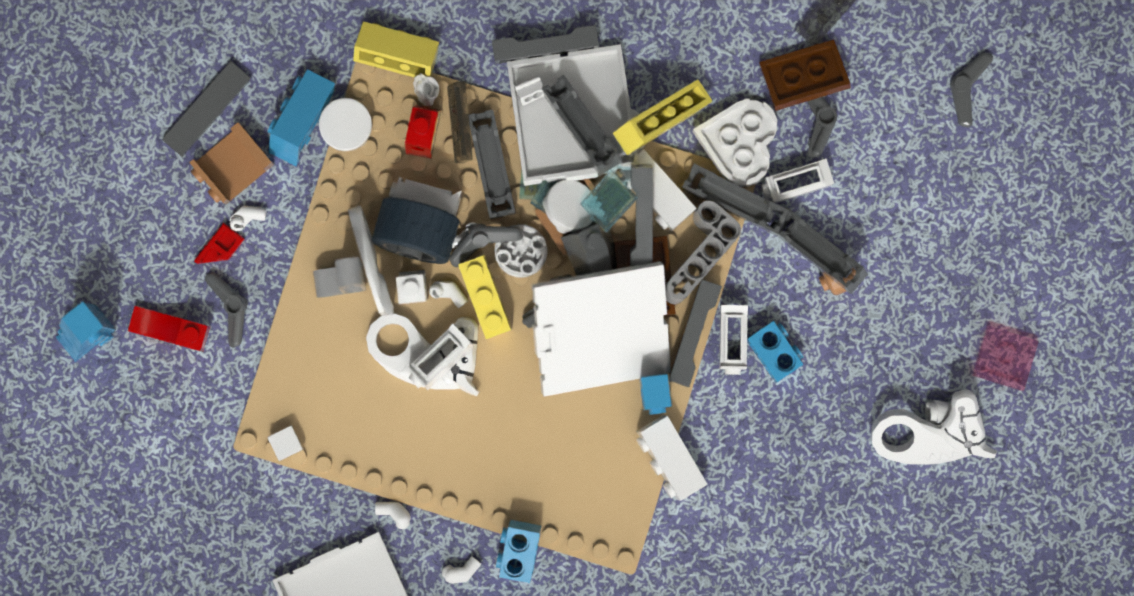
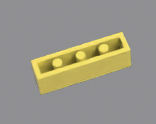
(662, 117)

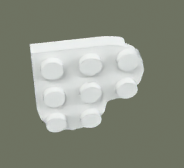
(738, 141)

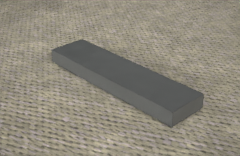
(206, 109)

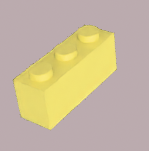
(395, 50)
(485, 297)

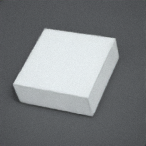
(285, 443)

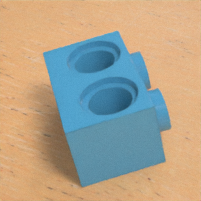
(769, 355)
(655, 393)
(523, 552)

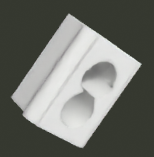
(529, 90)

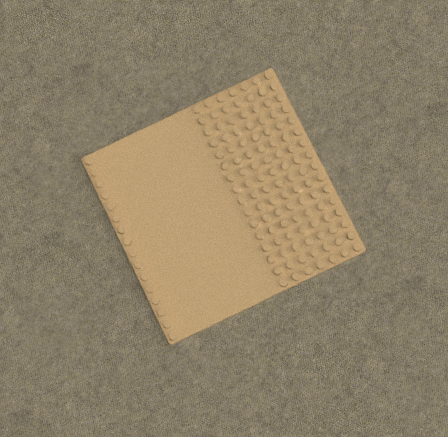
(468, 457)

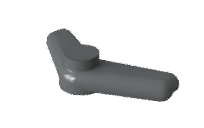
(962, 84)
(825, 122)
(479, 237)
(233, 304)

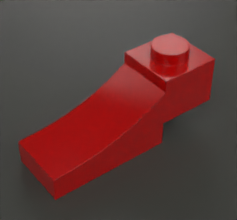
(169, 328)

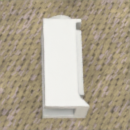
(771, 190)
(426, 194)
(412, 287)
(733, 367)
(419, 378)

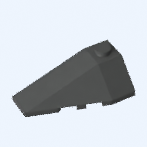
(590, 250)

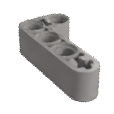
(699, 258)
(340, 280)

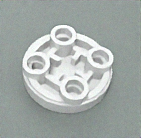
(345, 124)
(564, 206)
(523, 256)

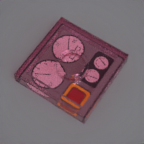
(1005, 358)

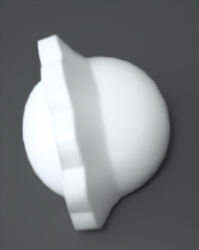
(426, 89)

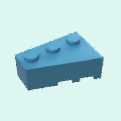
(299, 116)
(84, 329)

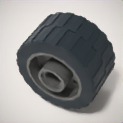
(415, 230)

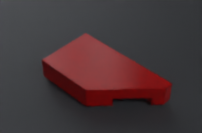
(221, 246)

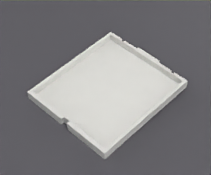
(543, 140)
(601, 328)
(346, 571)

